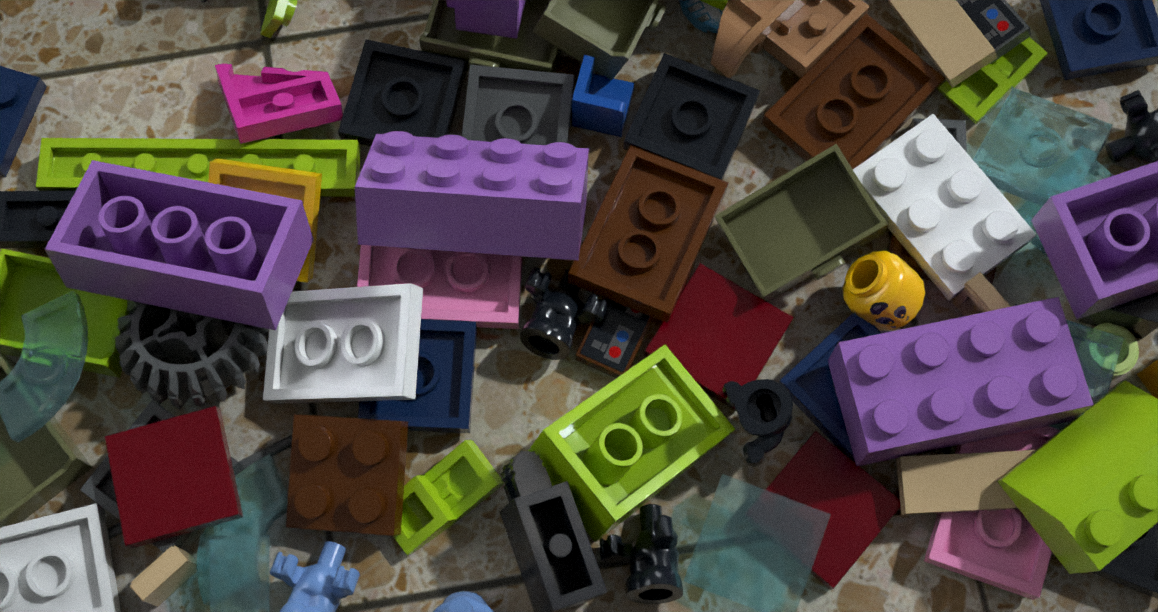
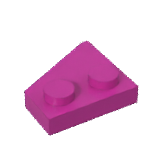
(277, 101)

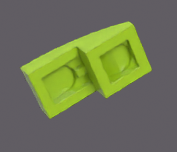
(993, 83)
(445, 495)

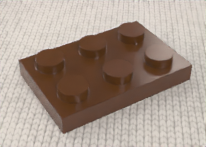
(854, 96)
(648, 233)

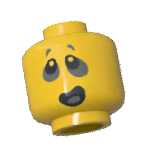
(883, 290)

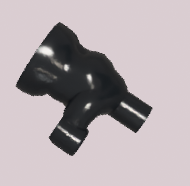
(1140, 131)
(557, 315)
(763, 411)
(651, 558)

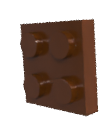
(347, 474)

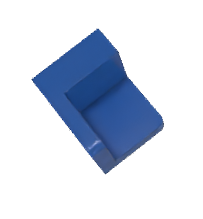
(600, 102)

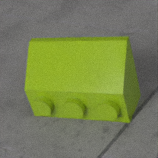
(1093, 481)

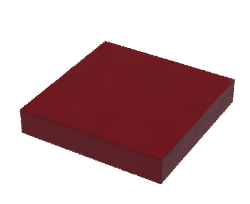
(721, 332)
(173, 477)
(857, 504)

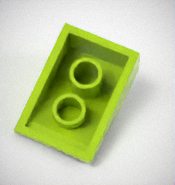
(631, 440)

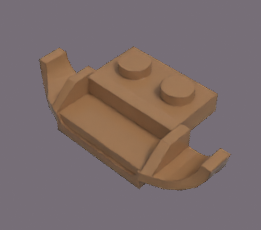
(789, 30)

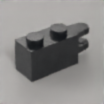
(548, 537)

